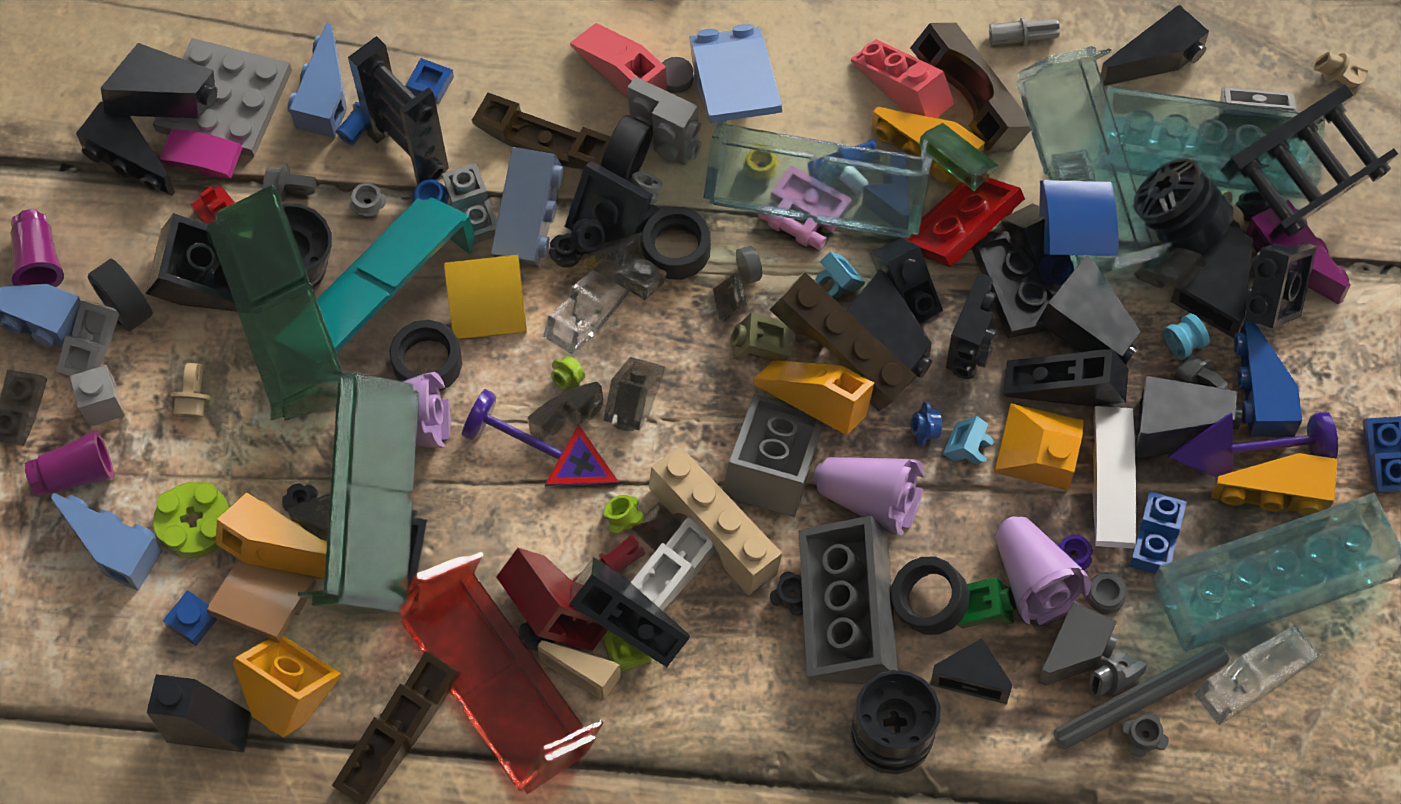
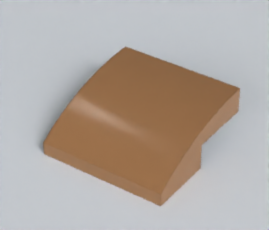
(260, 599)

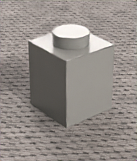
(97, 395)

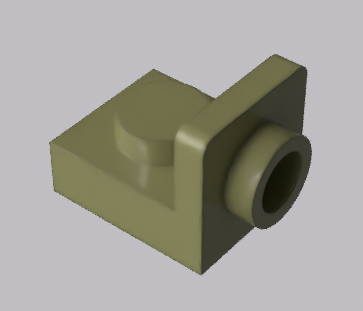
(761, 337)

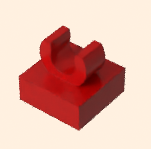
(210, 203)

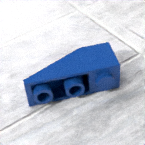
(1270, 391)

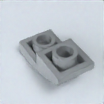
(471, 197)

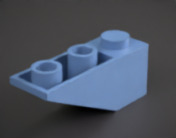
(320, 98)
(39, 311)
(117, 548)

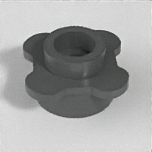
(1147, 723)

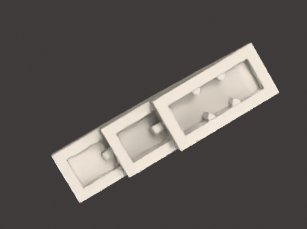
(1114, 477)
(674, 564)

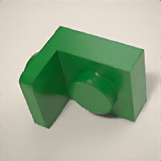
(988, 602)

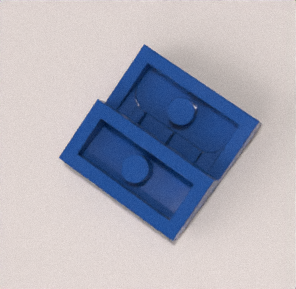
(1079, 218)

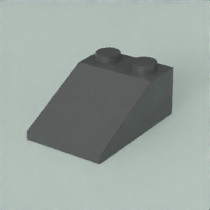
(772, 456)

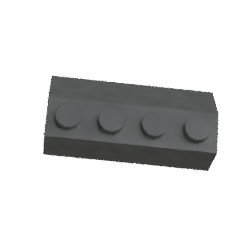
(847, 601)

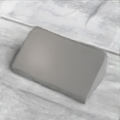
(1259, 98)

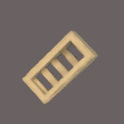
(585, 670)

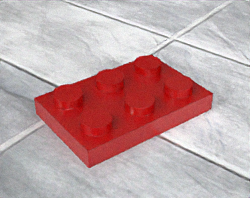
(964, 219)

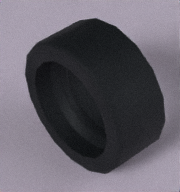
(627, 147)
(677, 218)
(120, 292)
(425, 331)
(910, 575)

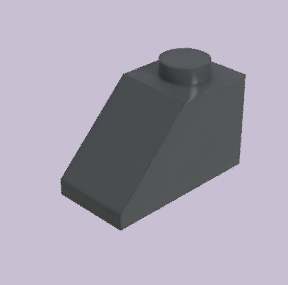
(1079, 644)

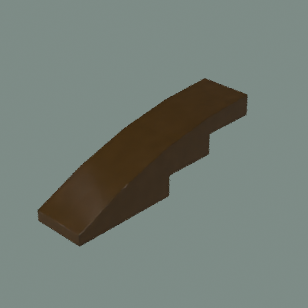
(397, 729)

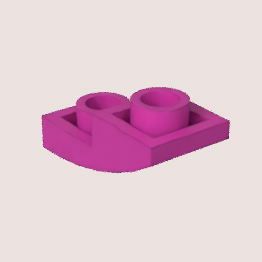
(201, 151)

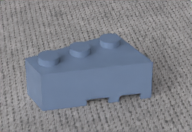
(528, 206)

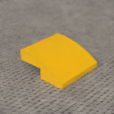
(485, 297)

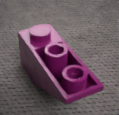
(1325, 277)

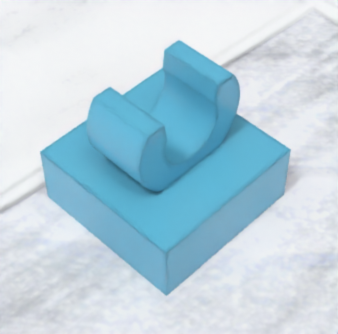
(842, 274)
(966, 440)

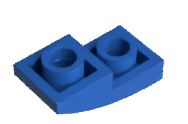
(1384, 452)
(1158, 532)

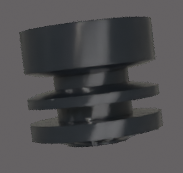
(1183, 206)
(312, 239)
(897, 701)

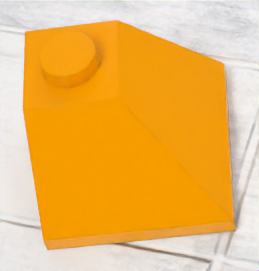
(1040, 446)
(283, 683)

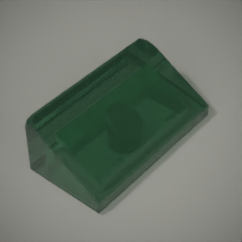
(958, 155)

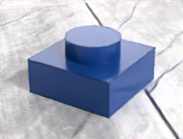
(430, 75)
(190, 618)

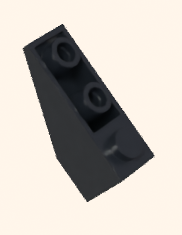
(123, 147)

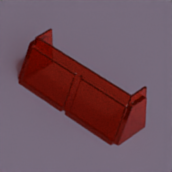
(500, 680)

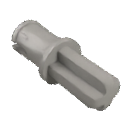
(1023, 31)

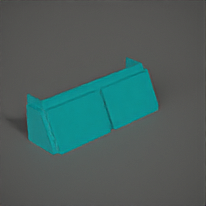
(390, 264)

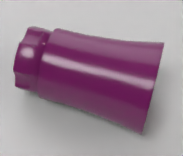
(34, 250)
(70, 466)

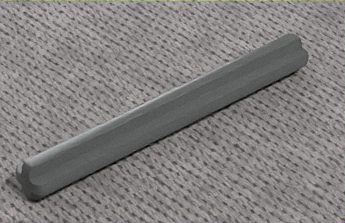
(1141, 696)

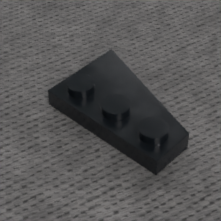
(1017, 286)

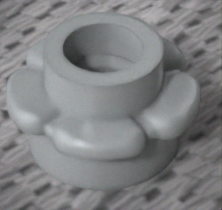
(365, 192)

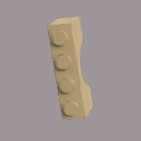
(740, 544)

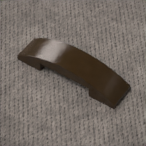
(518, 129)

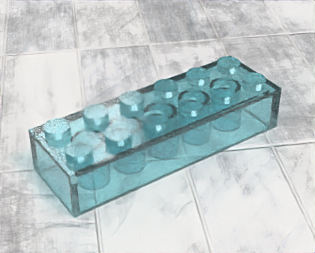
(1173, 127)
(1279, 572)

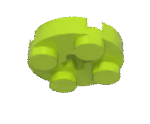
(175, 506)

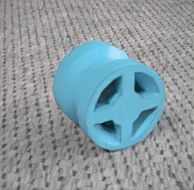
(1186, 336)

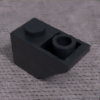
(910, 276)

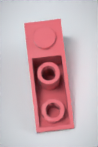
(619, 58)
(905, 79)

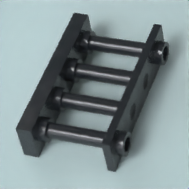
(396, 113)
(1305, 129)

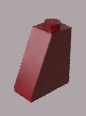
(543, 599)

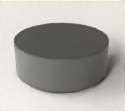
(678, 74)
(749, 264)
(1107, 593)

